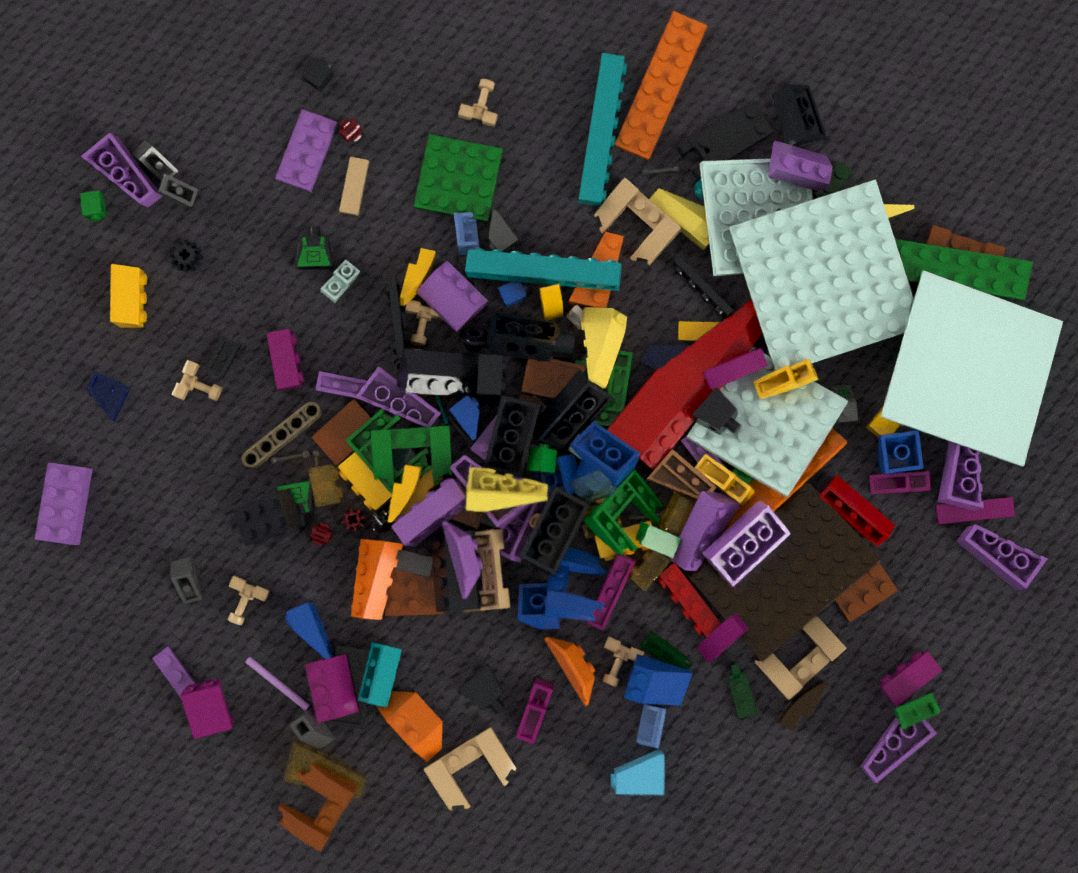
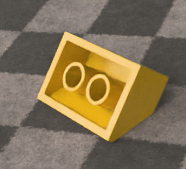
(127, 296)

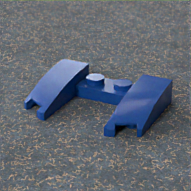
(571, 606)

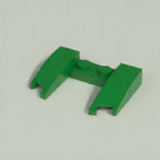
(617, 387)
(435, 437)
(361, 443)
(602, 518)

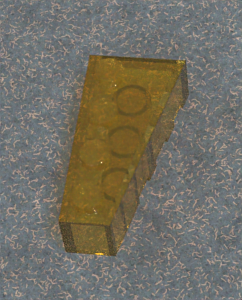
(303, 756)

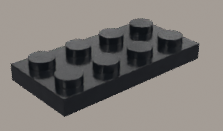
(357, 662)

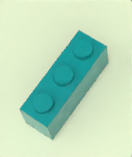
(379, 675)

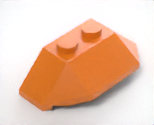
(574, 666)
(414, 723)

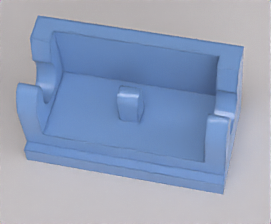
(466, 232)
(651, 725)

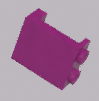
(206, 708)

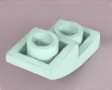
(340, 281)

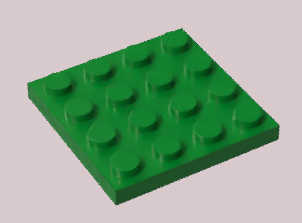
(458, 177)

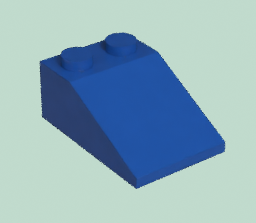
(605, 453)
(308, 626)
(656, 682)

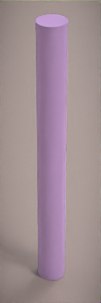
(277, 683)

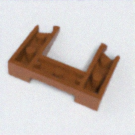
(943, 237)
(338, 794)

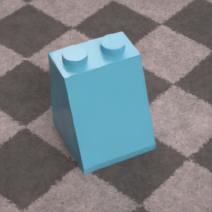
(640, 776)

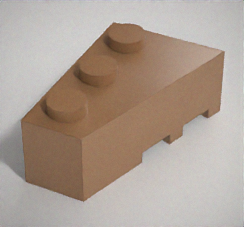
(680, 476)

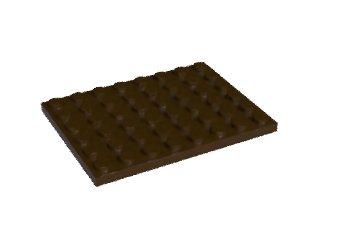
(796, 578)

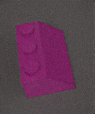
(331, 688)

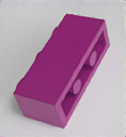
(285, 359)
(909, 677)

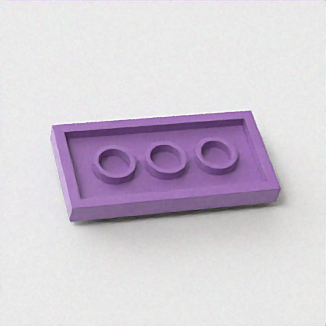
(306, 150)

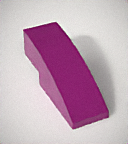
(735, 368)
(900, 482)
(722, 637)
(535, 710)

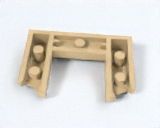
(663, 226)
(493, 593)
(791, 681)
(441, 770)

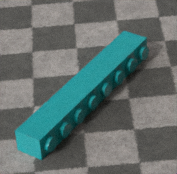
(601, 129)
(543, 269)

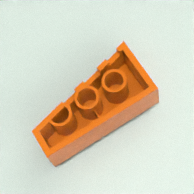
(608, 249)
(373, 577)

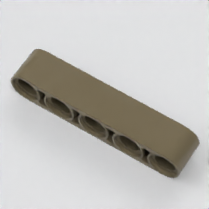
(272, 437)

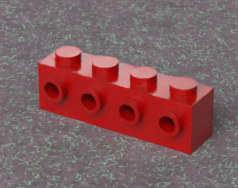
(857, 511)
(692, 604)

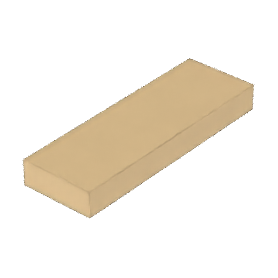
(354, 186)

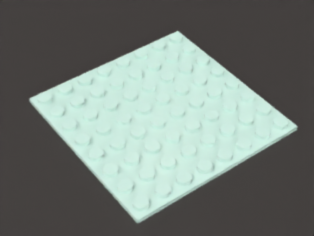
(824, 275)
(972, 369)

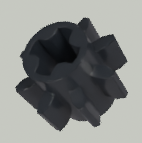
(380, 522)

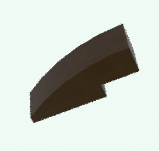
(803, 704)

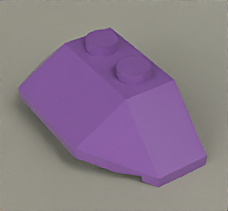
(463, 557)

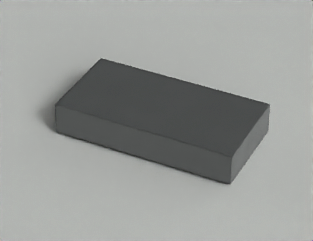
(414, 563)

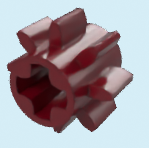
(350, 130)
(358, 518)
(321, 534)

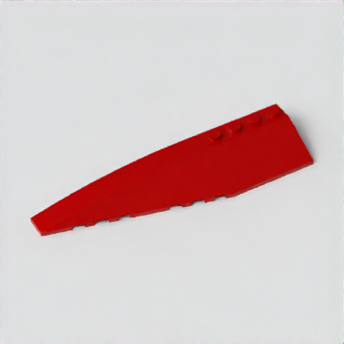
(671, 395)

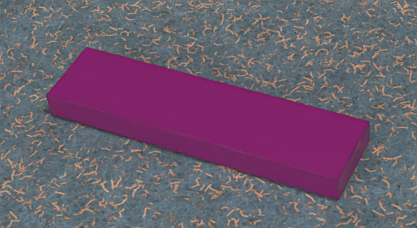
(992, 509)
(612, 589)

